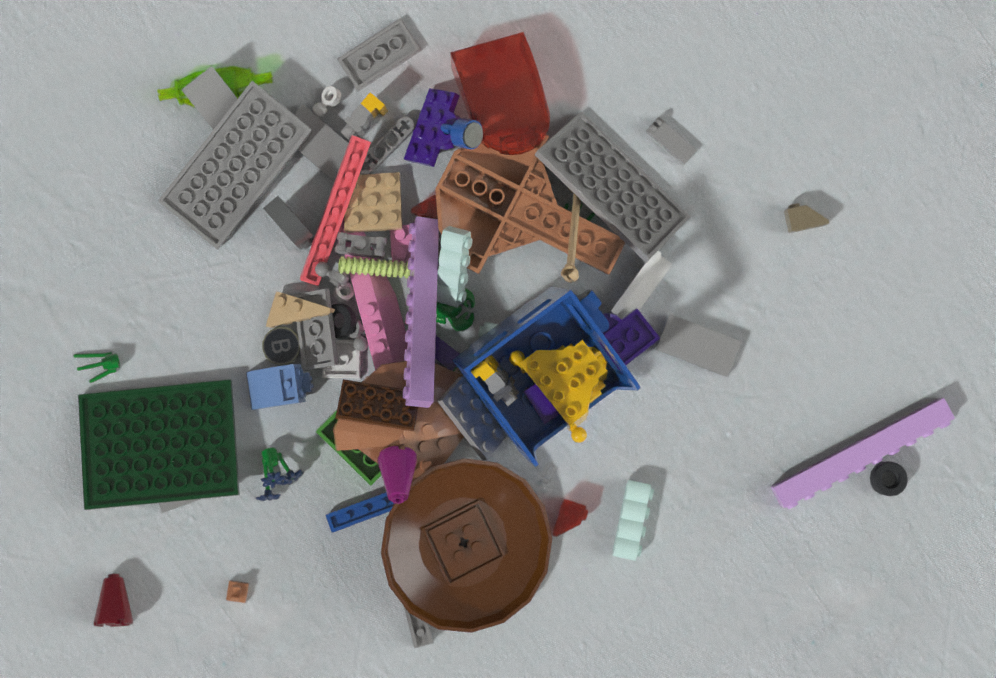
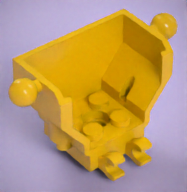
(568, 379)

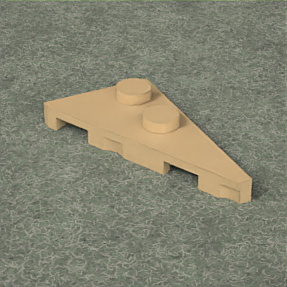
(291, 309)

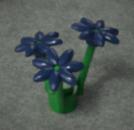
(269, 460)

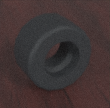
(900, 482)

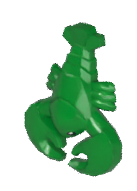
(446, 311)

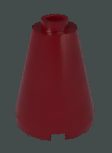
(113, 604)

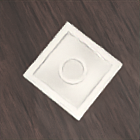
(348, 359)

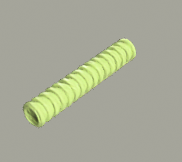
(373, 267)

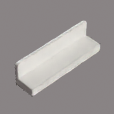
(642, 285)

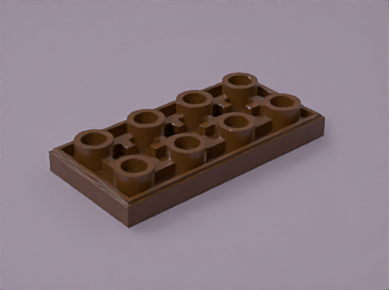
(375, 405)

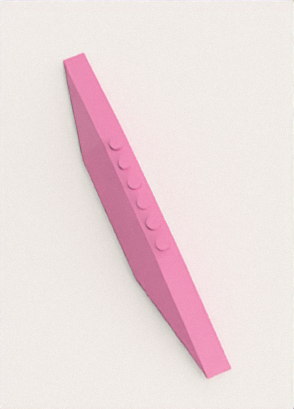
(379, 314)

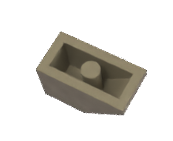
(803, 218)

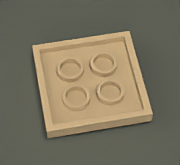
(375, 204)

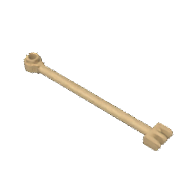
(569, 271)

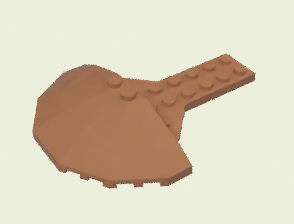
(512, 204)
(434, 431)

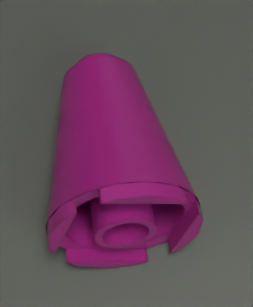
(397, 471)

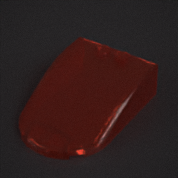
(503, 93)

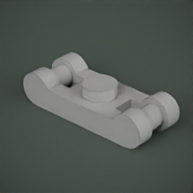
(360, 245)

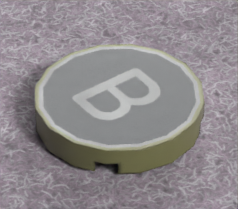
(281, 346)

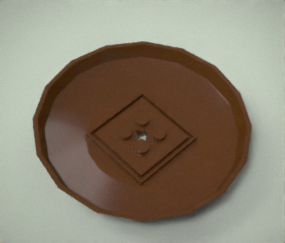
(501, 560)

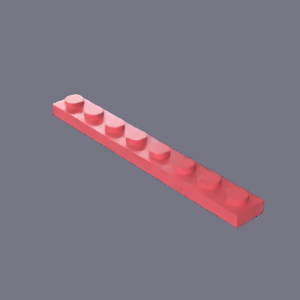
(335, 208)

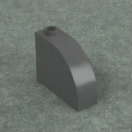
(289, 223)

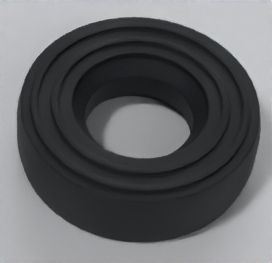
(350, 320)

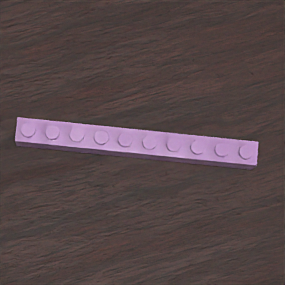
(422, 313)
(863, 452)

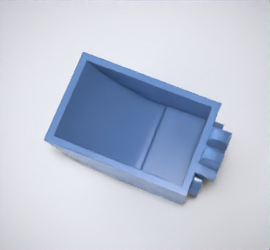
(278, 386)

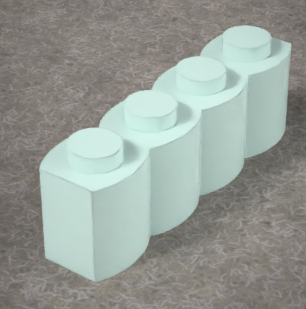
(452, 269)
(631, 520)

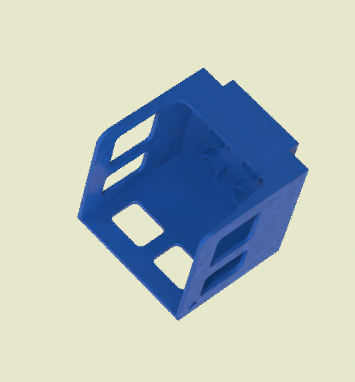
(538, 325)

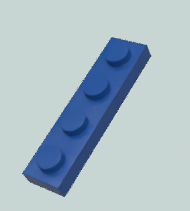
(359, 512)

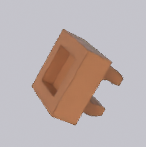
(237, 591)

